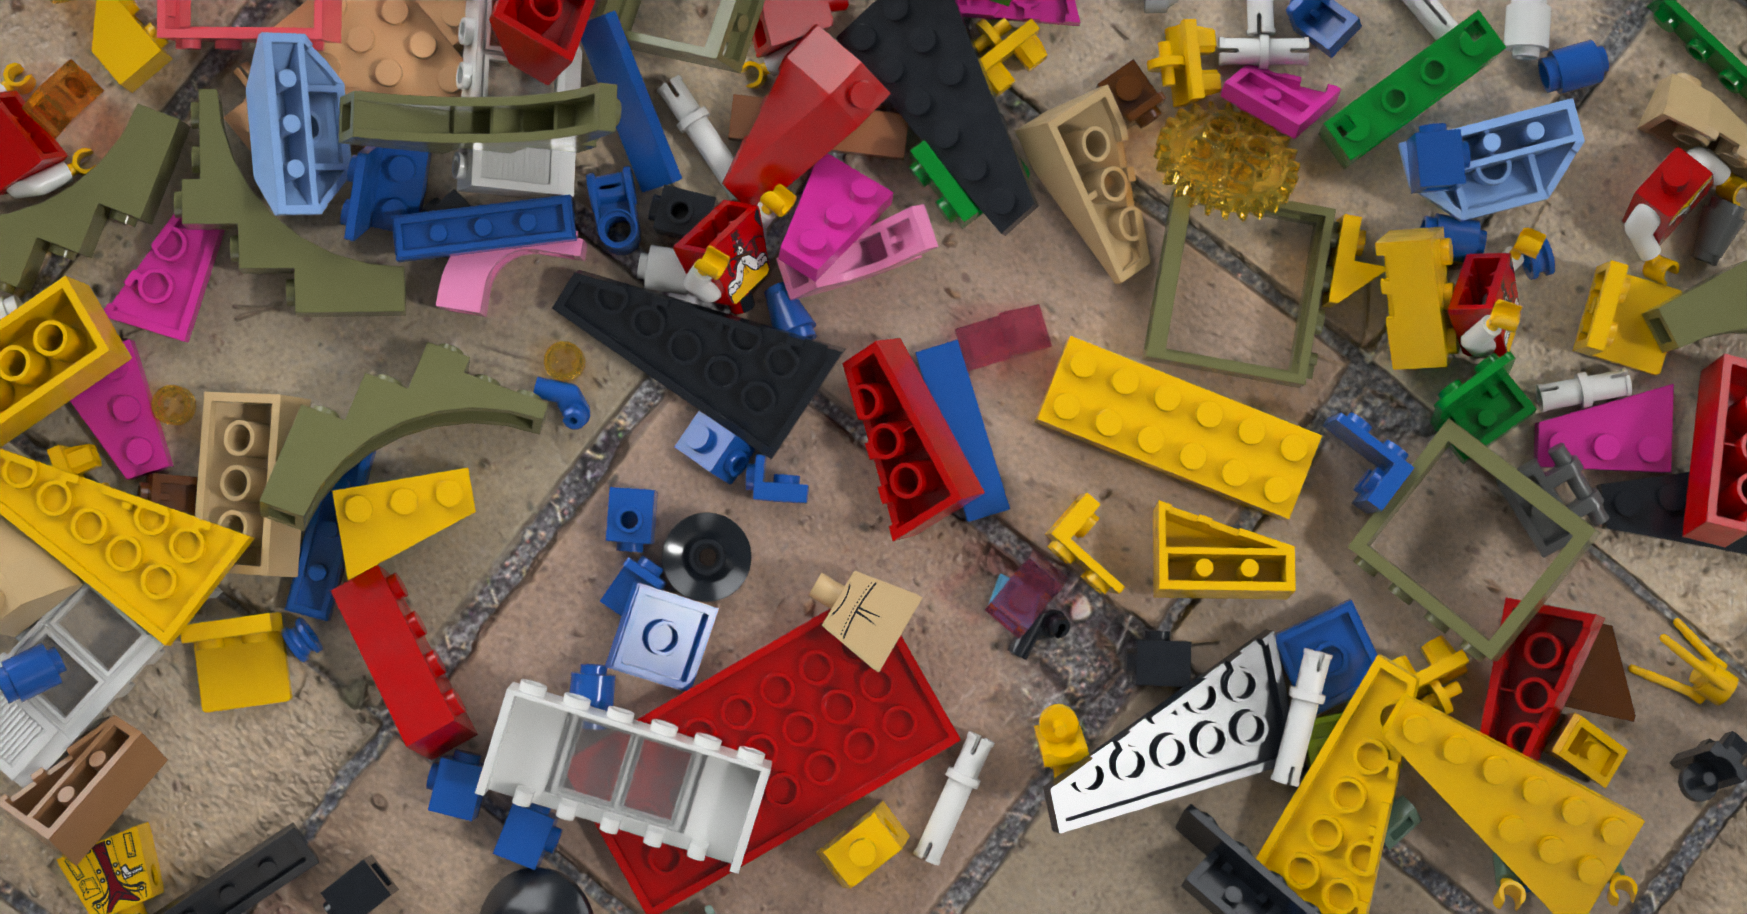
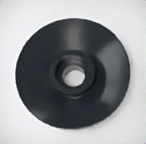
(683, 562)

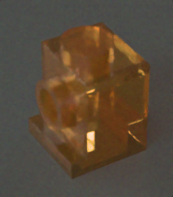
(62, 98)

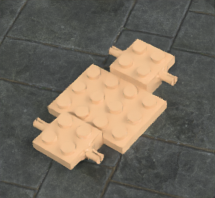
(383, 49)

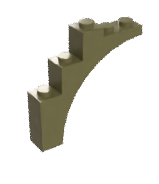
(504, 124)
(126, 180)
(223, 201)
(1702, 311)
(440, 394)

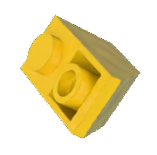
(127, 45)

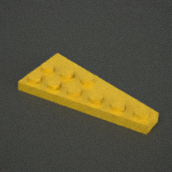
(127, 548)
(1340, 813)
(1537, 821)

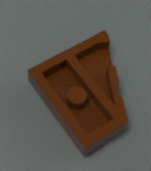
(1602, 681)

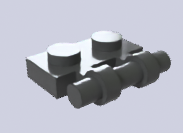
(1542, 530)

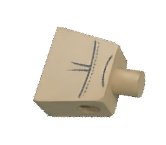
(865, 614)

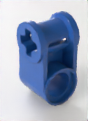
(614, 202)

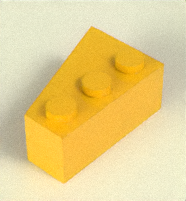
(1418, 297)
(396, 514)
(1215, 560)

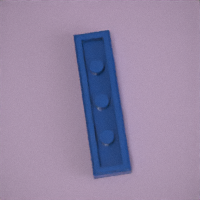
(639, 124)
(484, 228)
(952, 390)
(322, 553)

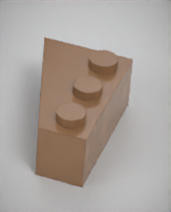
(87, 789)

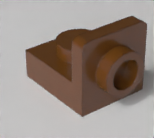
(1134, 95)
(171, 491)

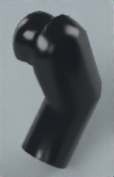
(1047, 625)

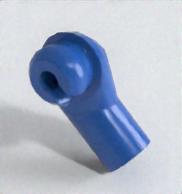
(568, 399)

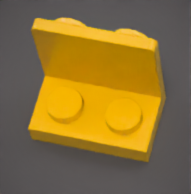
(1614, 322)
(1078, 521)
(240, 661)

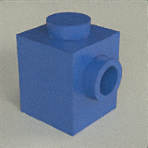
(1437, 159)
(631, 518)
(455, 785)
(528, 835)

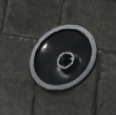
(536, 893)

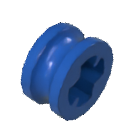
(1543, 263)
(301, 639)

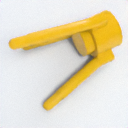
(1708, 676)

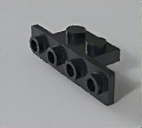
(1230, 876)

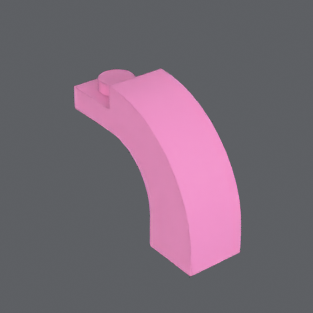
(876, 251)
(469, 277)

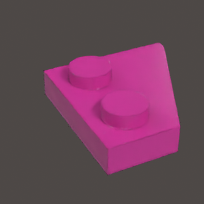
(1278, 98)

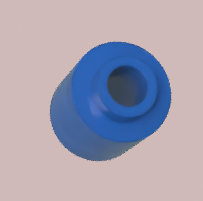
(1573, 67)
(1465, 235)
(30, 673)
(594, 684)

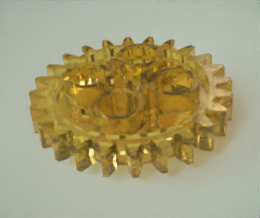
(1226, 161)

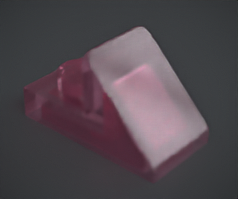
(1003, 337)
(1026, 593)

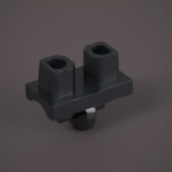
(1711, 766)

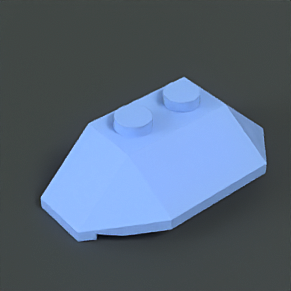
(295, 125)
(1511, 160)

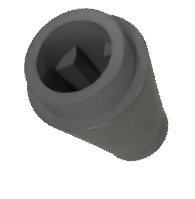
(1717, 230)

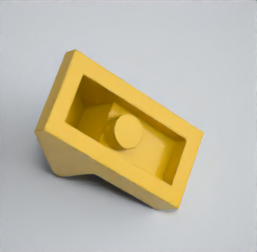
(1347, 273)
(1586, 749)

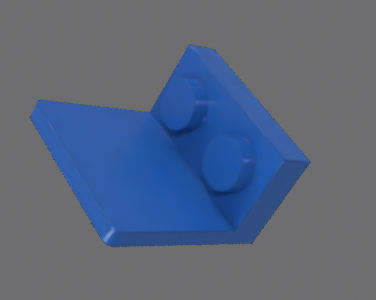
(383, 186)
(1391, 470)

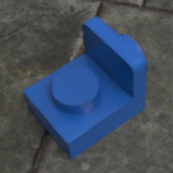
(782, 489)
(641, 571)

